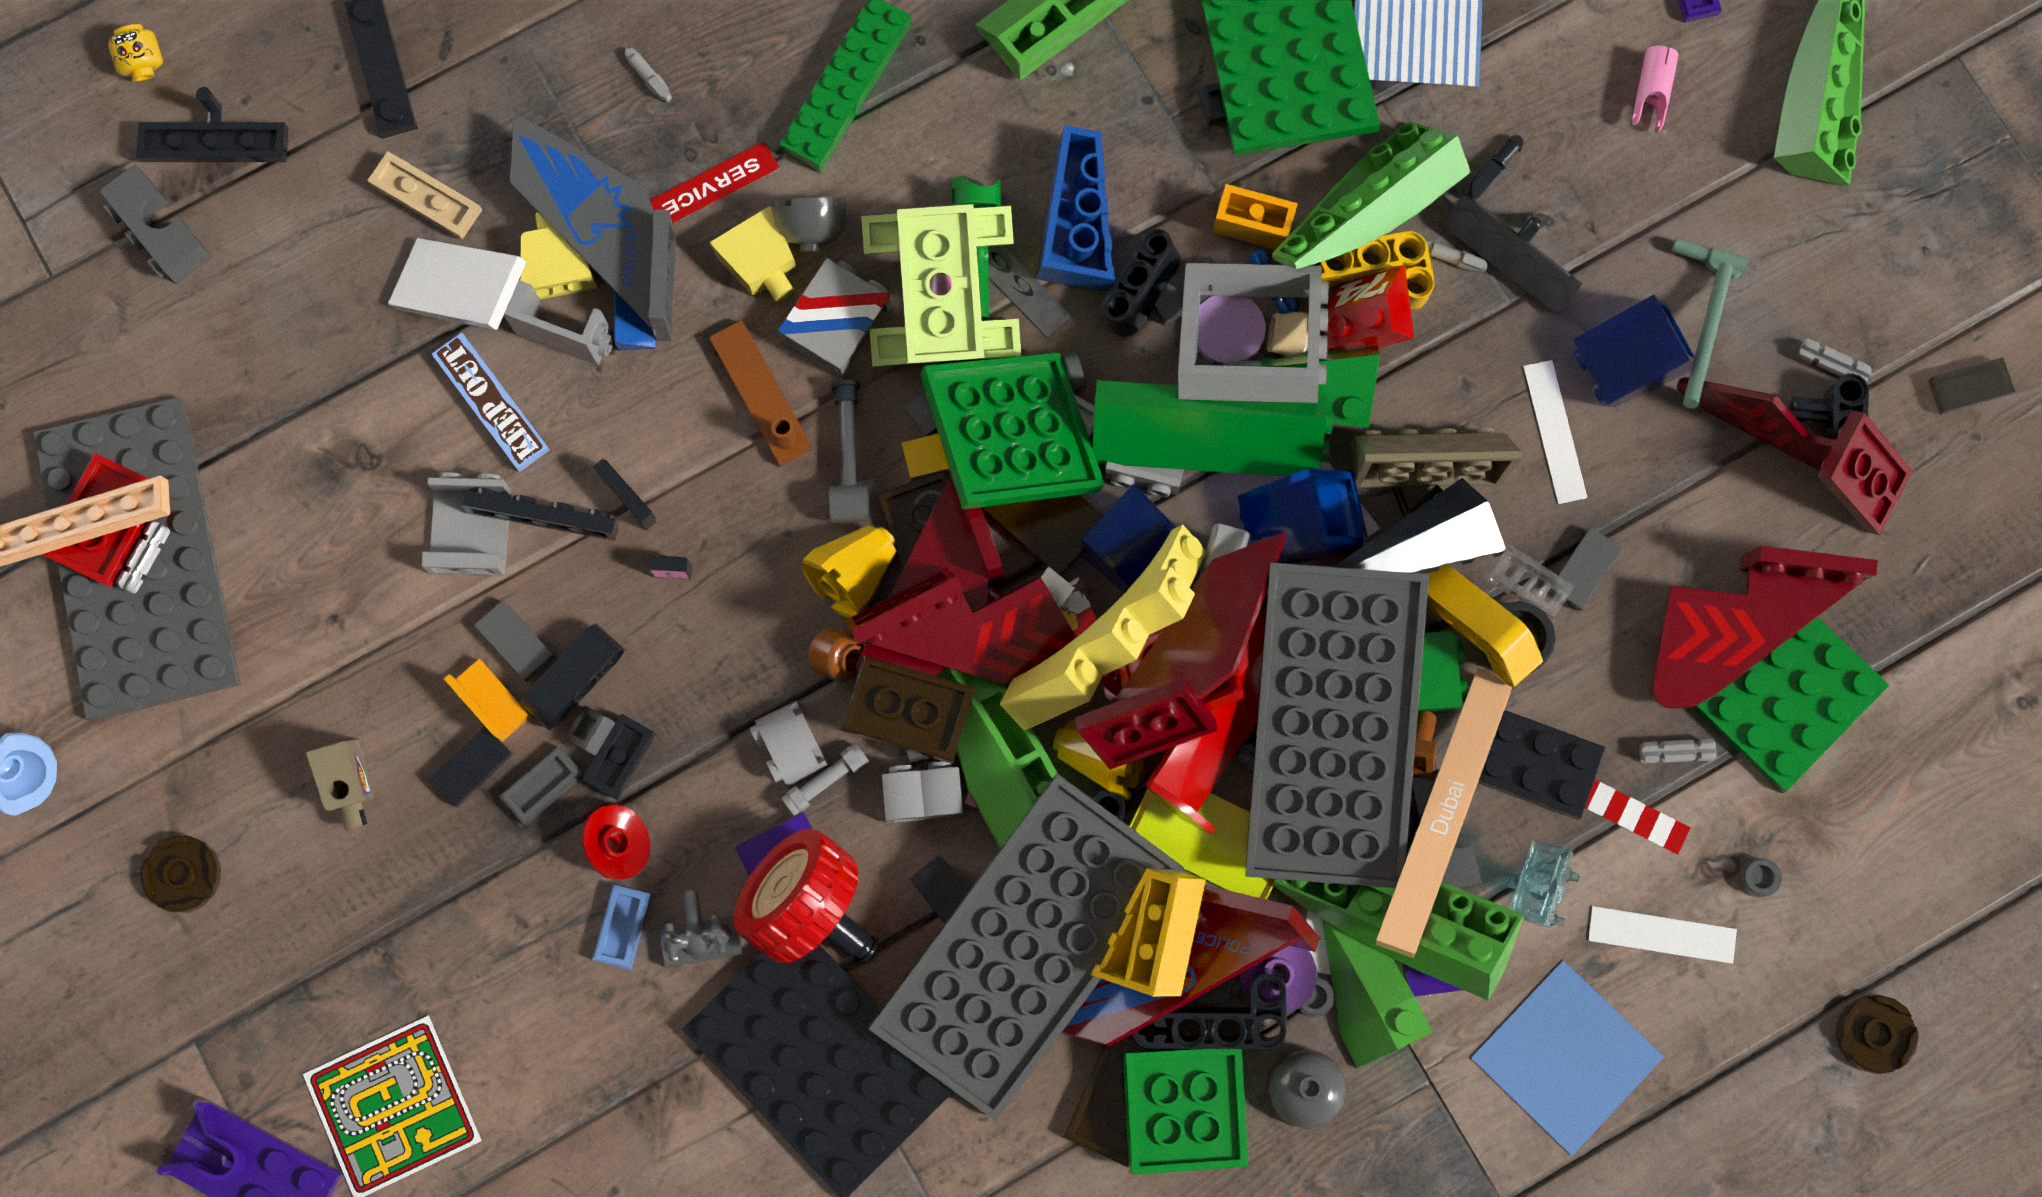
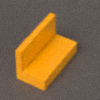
(489, 700)

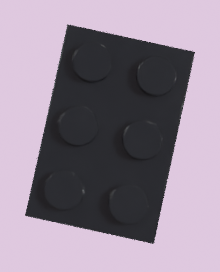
(1542, 765)

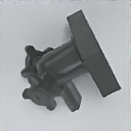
(698, 939)

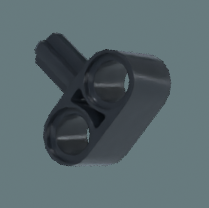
(1833, 408)

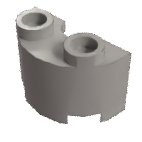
(790, 745)

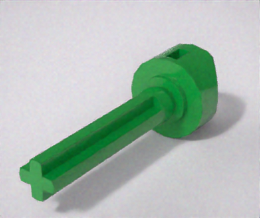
(966, 193)

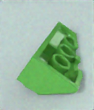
(1371, 999)

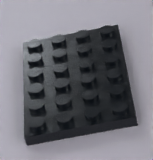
(811, 1066)

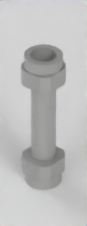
(798, 799)

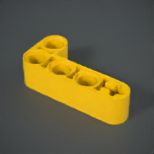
(1387, 250)
(1484, 623)

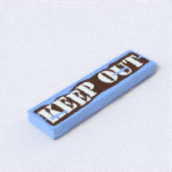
(490, 402)

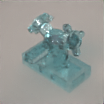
(1542, 883)

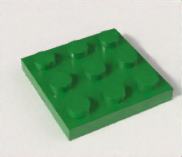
(1185, 1110)

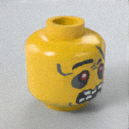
(135, 52)

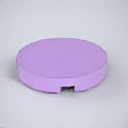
(1230, 329)

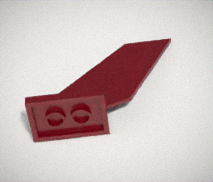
(954, 541)
(1186, 663)

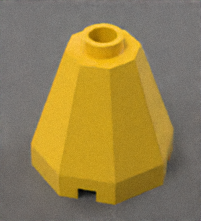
(850, 568)
(1080, 756)

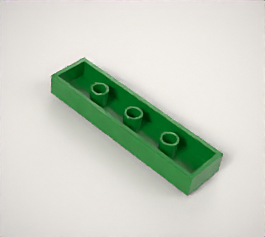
(845, 84)

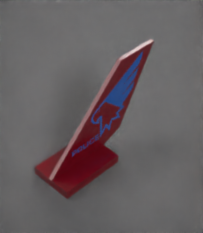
(1228, 939)

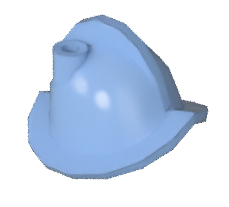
(26, 772)

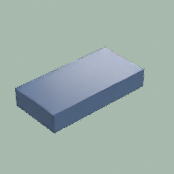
(622, 927)

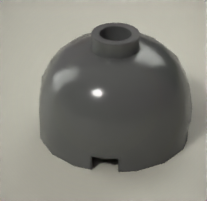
(810, 221)
(1306, 1089)

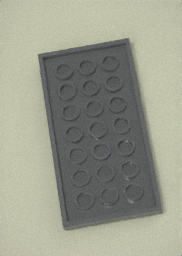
(175, 629)
(1336, 724)
(1019, 948)

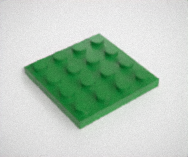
(1011, 430)
(1794, 703)

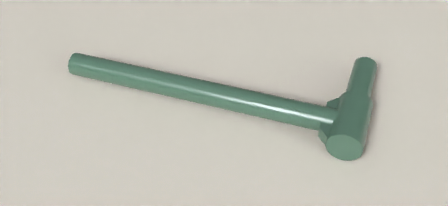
(1726, 267)

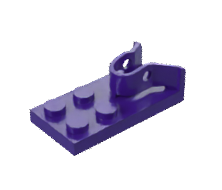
(238, 1159)

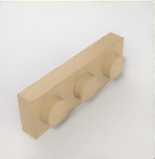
(424, 195)

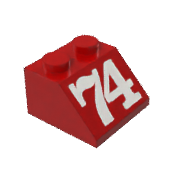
(1370, 312)

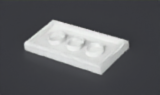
(457, 283)

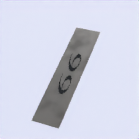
(1025, 290)

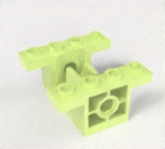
(934, 244)

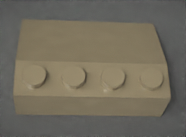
(1432, 459)

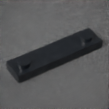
(381, 67)

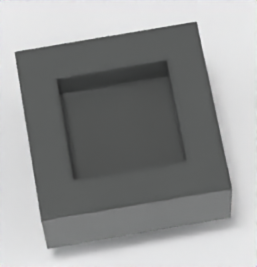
(590, 730)

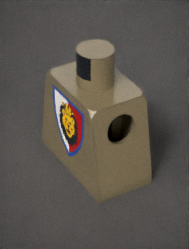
(332, 768)

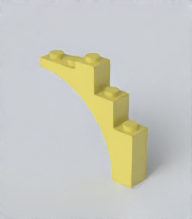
(1112, 641)

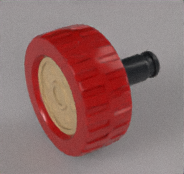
(801, 899)

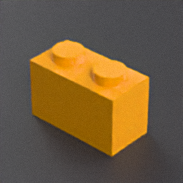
(1254, 217)

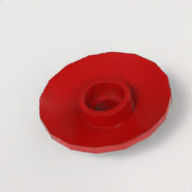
(628, 840)

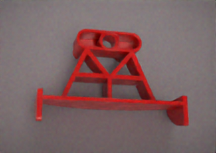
(1195, 767)

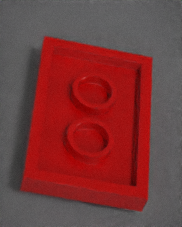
(104, 555)

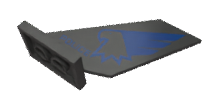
(601, 218)

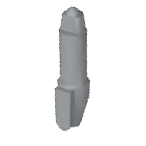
(653, 81)
(1460, 258)

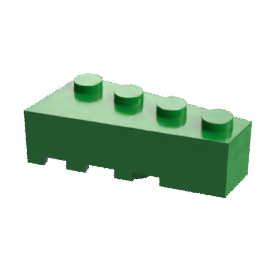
(1348, 381)

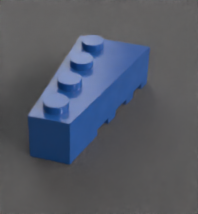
(1076, 226)

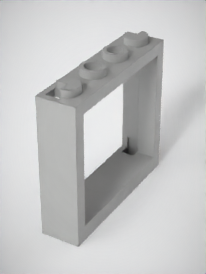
(1252, 382)

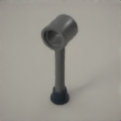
(848, 499)

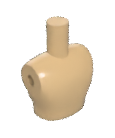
(1288, 334)

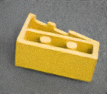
(1156, 934)

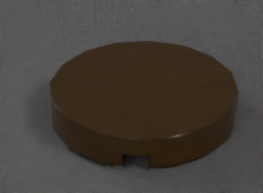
(181, 874)
(1877, 1034)

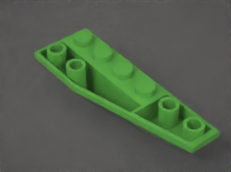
(1036, 30)
(1825, 95)
(1377, 194)
(998, 759)
(1461, 944)

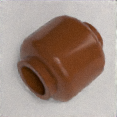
(835, 654)

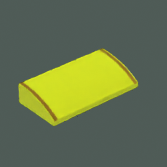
(1213, 857)

